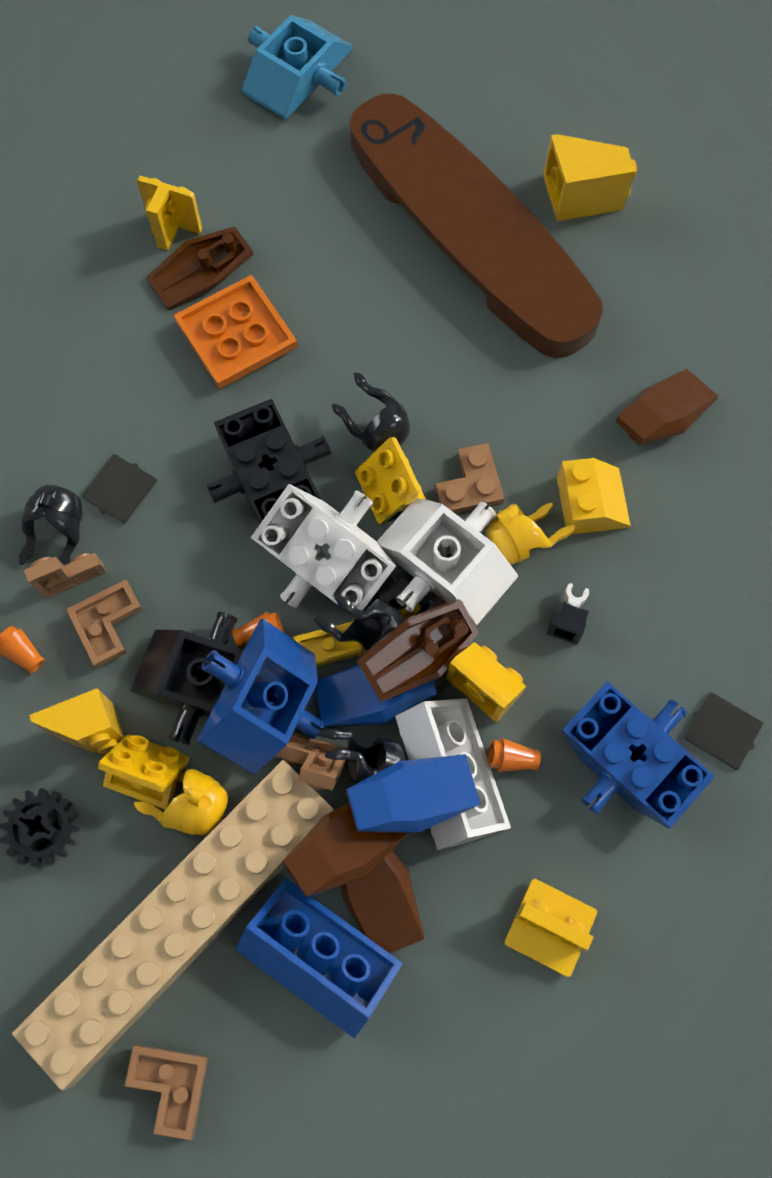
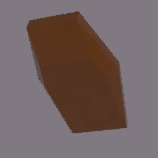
(199, 266)
(666, 408)
(418, 649)
(337, 853)
(385, 905)

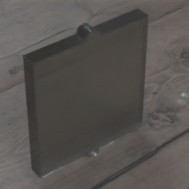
(119, 488)
(723, 731)

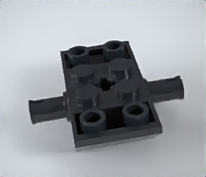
(259, 443)
(172, 671)

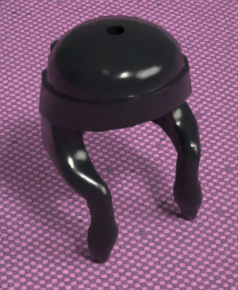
(388, 423)
(61, 509)
(368, 626)
(361, 760)

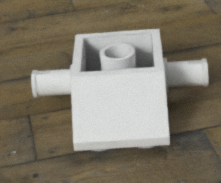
(298, 530)
(473, 574)

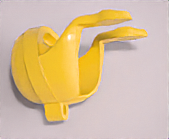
(518, 533)
(195, 810)

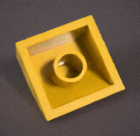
(592, 496)
(485, 680)
(83, 721)

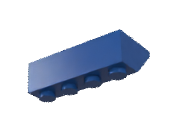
(319, 957)

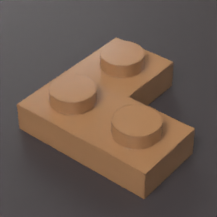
(477, 486)
(53, 577)
(95, 621)
(316, 769)
(179, 1079)

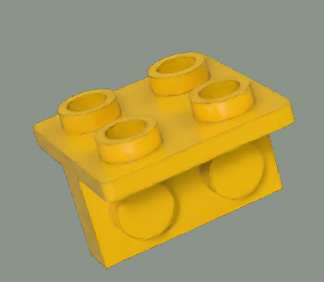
(168, 210)
(388, 481)
(143, 770)
(551, 928)

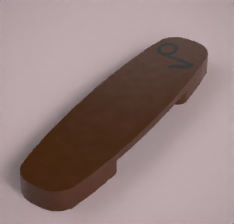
(477, 224)

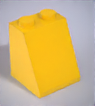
(587, 176)

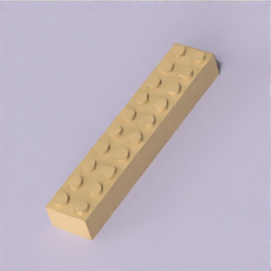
(170, 928)

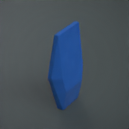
(351, 701)
(413, 795)

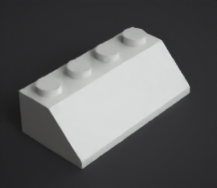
(448, 730)

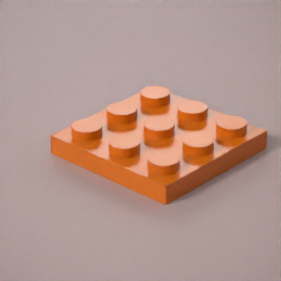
(235, 331)

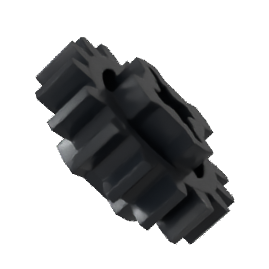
(32, 839)

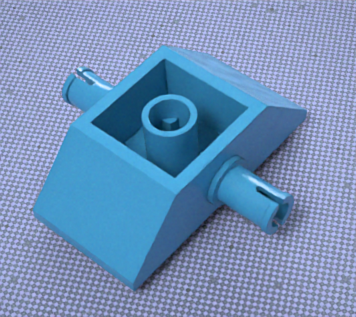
(293, 64)

